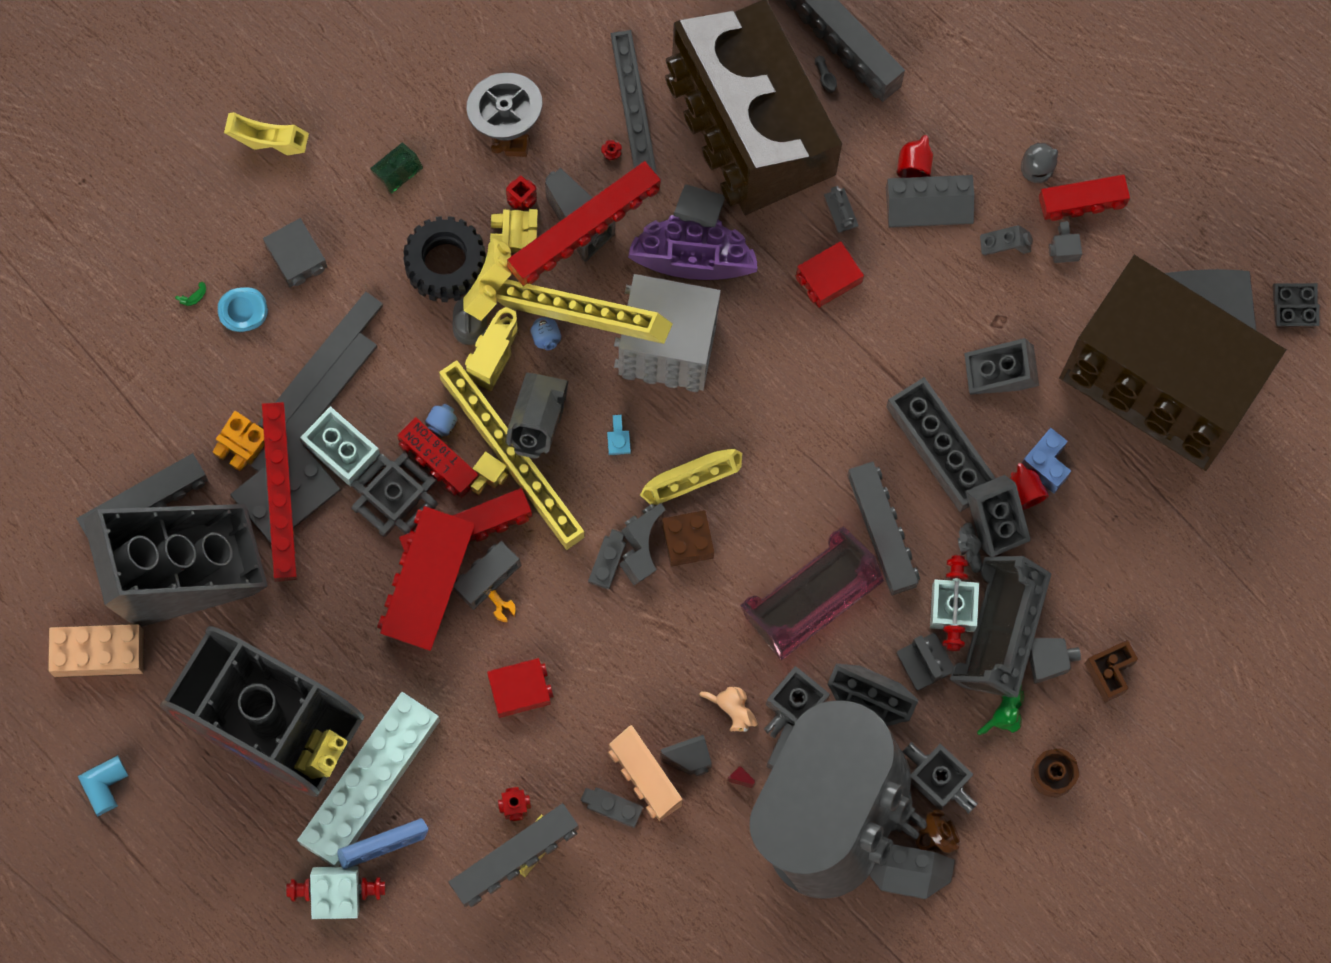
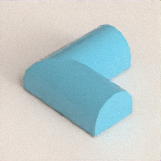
(96, 783)

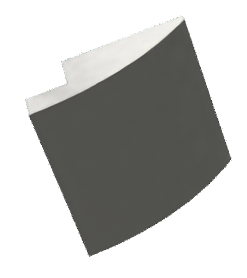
(1224, 288)

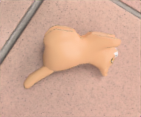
(733, 703)

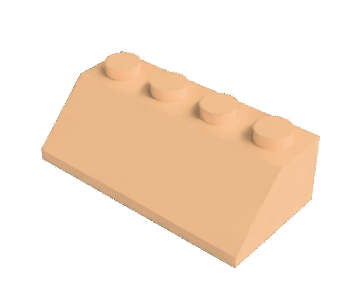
(645, 774)

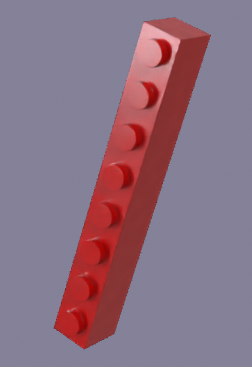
(584, 223)
(279, 491)

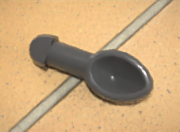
(827, 79)

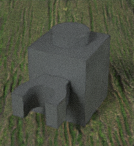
(1065, 246)

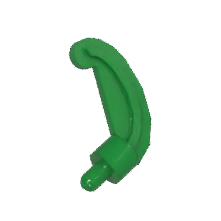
(195, 297)

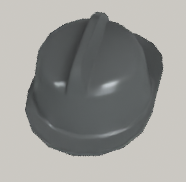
(467, 327)

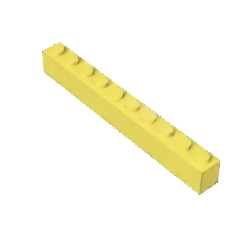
(584, 311)
(520, 467)

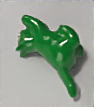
(1006, 715)

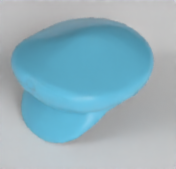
(242, 309)

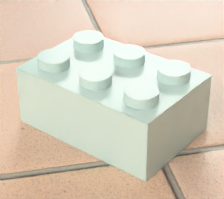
(340, 446)

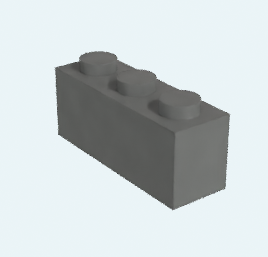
(486, 574)

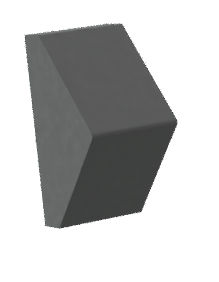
(173, 559)

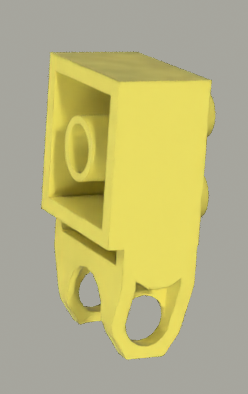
(492, 350)

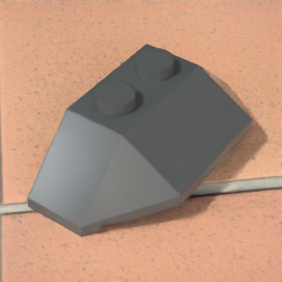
(880, 694)
(913, 872)

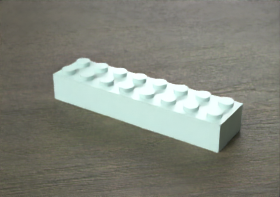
(369, 779)

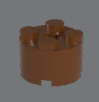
(1066, 777)

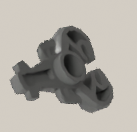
(970, 545)

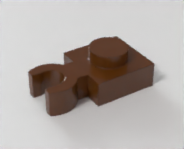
(515, 147)

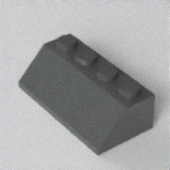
(930, 201)

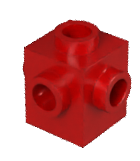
(519, 188)
(516, 812)

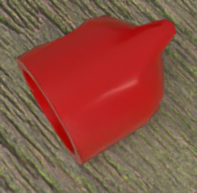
(914, 158)
(1029, 487)

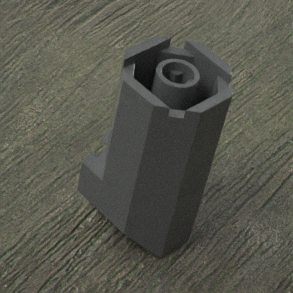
(536, 414)

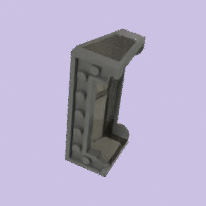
(1004, 626)

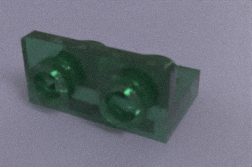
(397, 167)

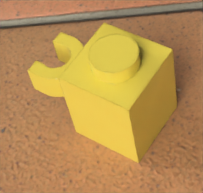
(490, 472)

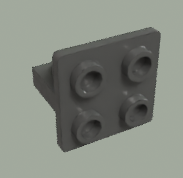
(925, 661)

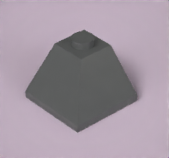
(688, 756)

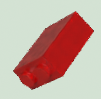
(829, 274)
(520, 687)

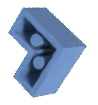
(1044, 462)

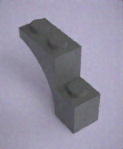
(637, 531)

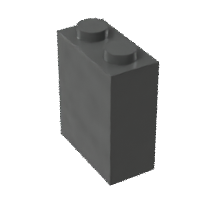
(295, 253)

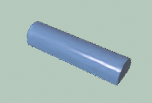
(382, 843)

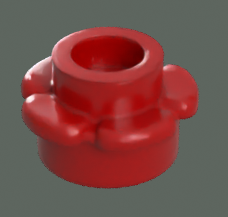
(611, 155)

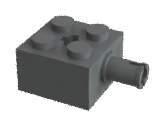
(783, 703)

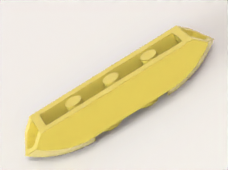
(692, 476)

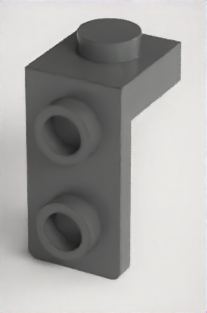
(1006, 239)

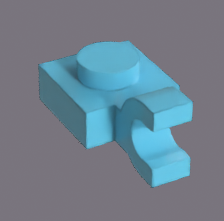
(618, 440)

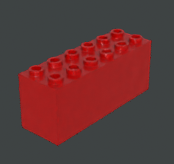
(425, 577)

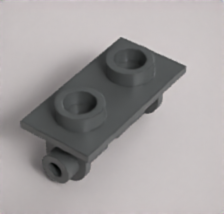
(840, 209)

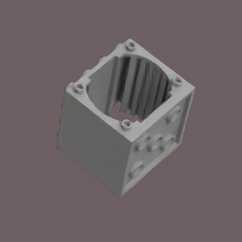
(688, 347)

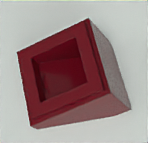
(742, 778)

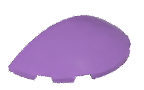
(693, 250)

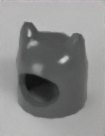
(1039, 160)

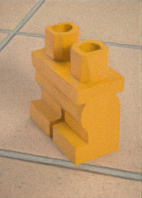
(241, 439)

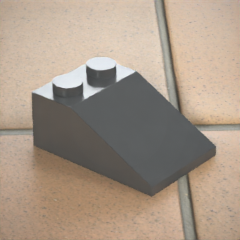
(1002, 368)

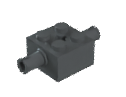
(939, 763)

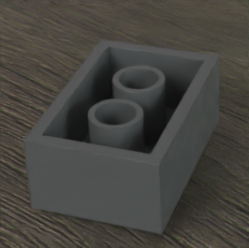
(998, 515)

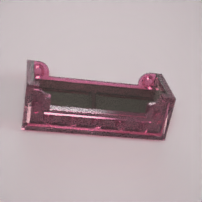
(814, 594)

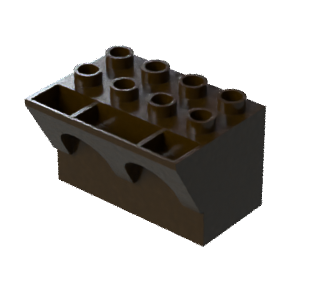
(751, 106)
(1171, 362)

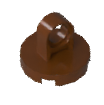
(942, 833)

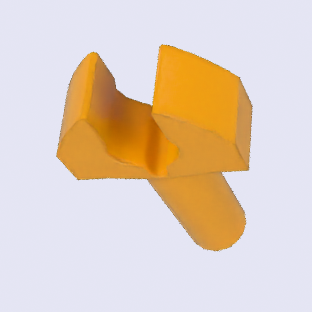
(499, 603)

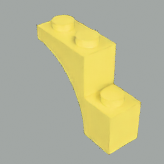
(259, 135)
(482, 295)

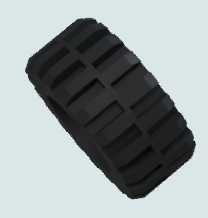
(439, 233)

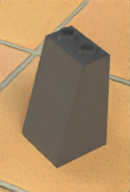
(566, 197)

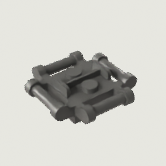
(393, 493)

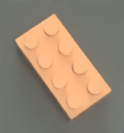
(96, 650)

